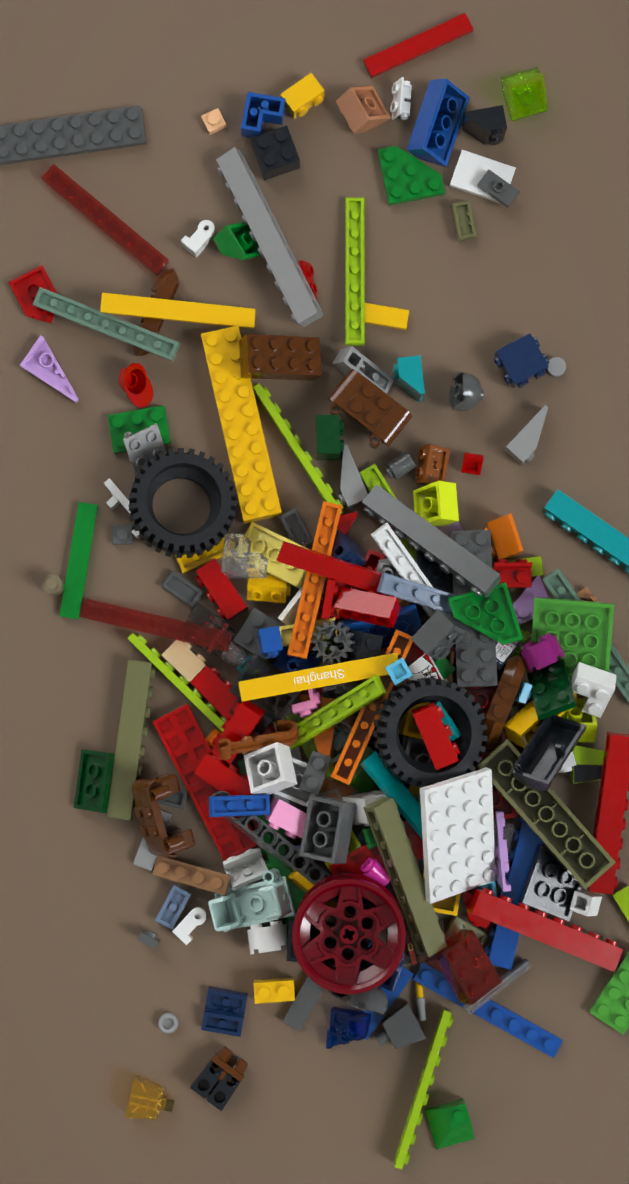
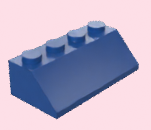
(438, 122)

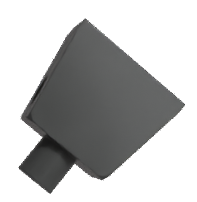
(400, 1028)

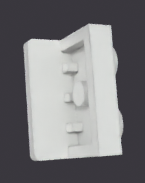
(245, 868)

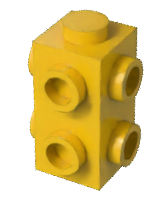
(268, 589)

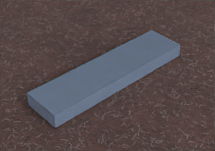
(414, 592)

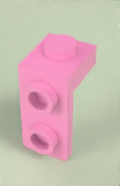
(305, 708)

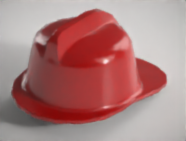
(136, 384)

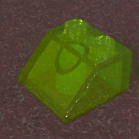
(525, 93)

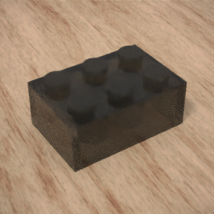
(274, 705)

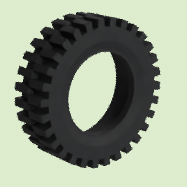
(189, 467)
(465, 717)

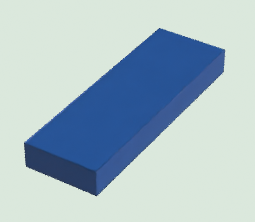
(239, 805)

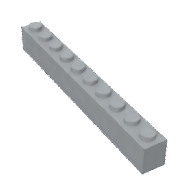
(269, 237)

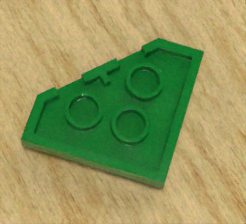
(407, 177)
(488, 616)

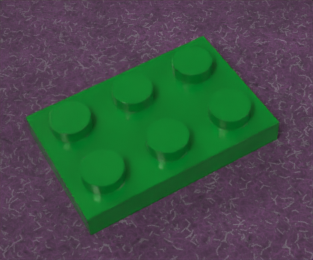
(136, 421)

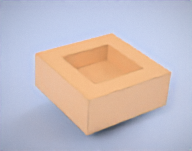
(213, 121)

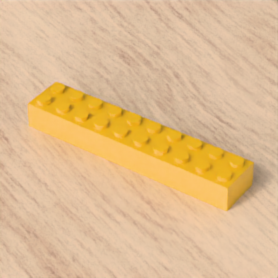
(241, 426)

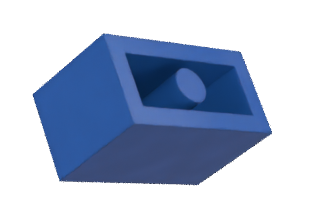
(269, 642)

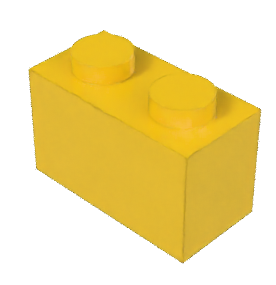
(303, 96)
(274, 990)

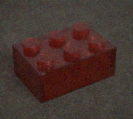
(467, 967)

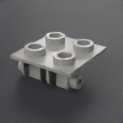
(143, 446)

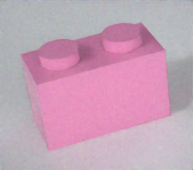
(286, 817)

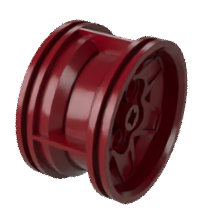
(346, 975)

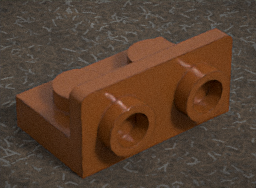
(432, 464)

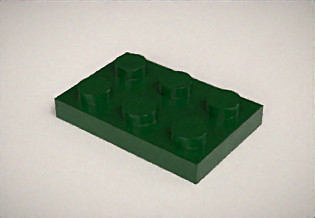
(551, 690)
(94, 781)

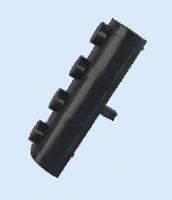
(547, 752)

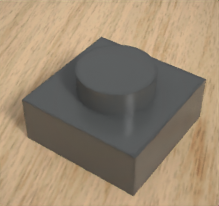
(122, 534)
(149, 938)

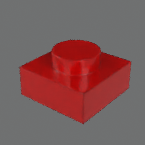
(472, 463)

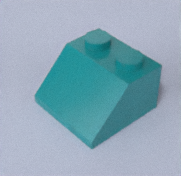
(410, 376)

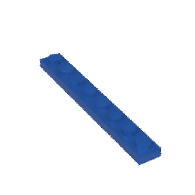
(492, 1012)

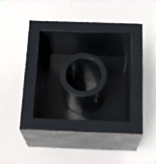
(275, 152)

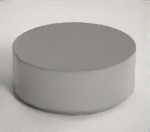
(556, 367)
(168, 1022)

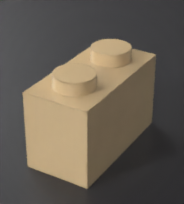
(184, 659)

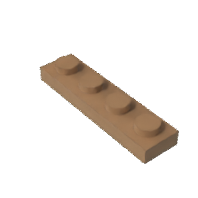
(192, 875)

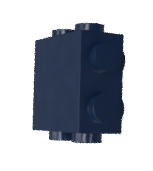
(521, 361)

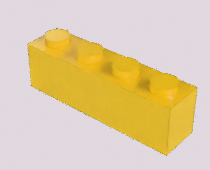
(524, 724)

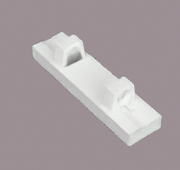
(118, 497)

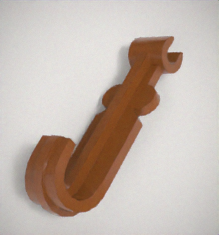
(248, 744)

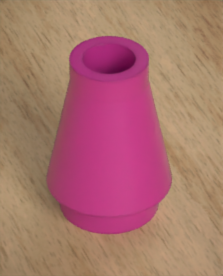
(374, 870)

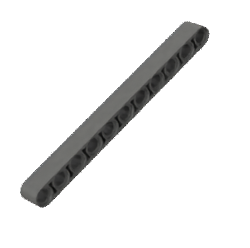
(292, 852)

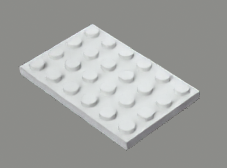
(458, 834)

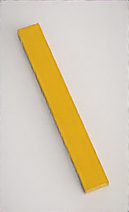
(177, 310)

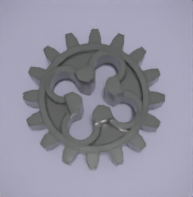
(329, 631)

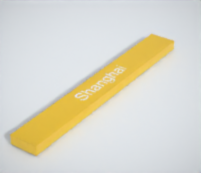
(315, 677)

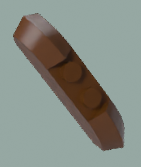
(164, 288)
(503, 700)

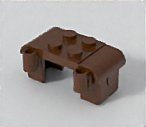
(370, 408)
(147, 810)

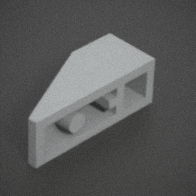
(350, 358)
(526, 441)
(351, 485)

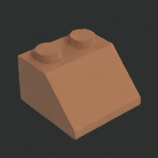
(362, 109)

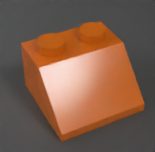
(504, 537)

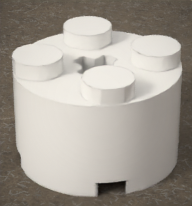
(267, 938)

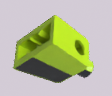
(588, 765)

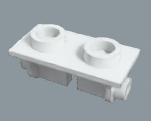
(401, 90)

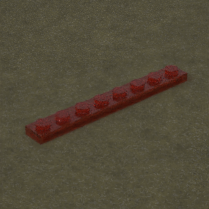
(105, 219)
(156, 625)

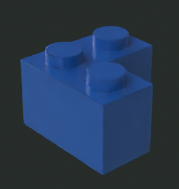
(261, 109)

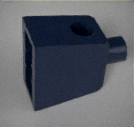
(351, 550)

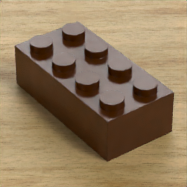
(280, 357)

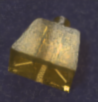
(147, 1100)

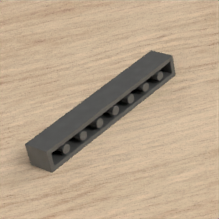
(431, 541)

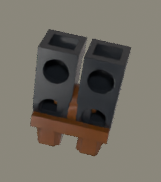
(224, 1073)

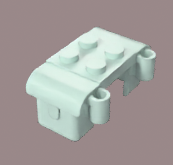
(253, 903)

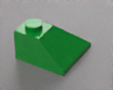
(237, 242)
(450, 1123)

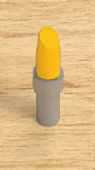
(420, 1001)

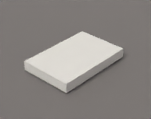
(471, 170)

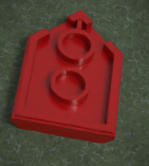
(26, 289)

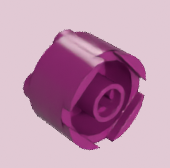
(541, 653)

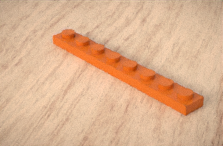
(314, 583)

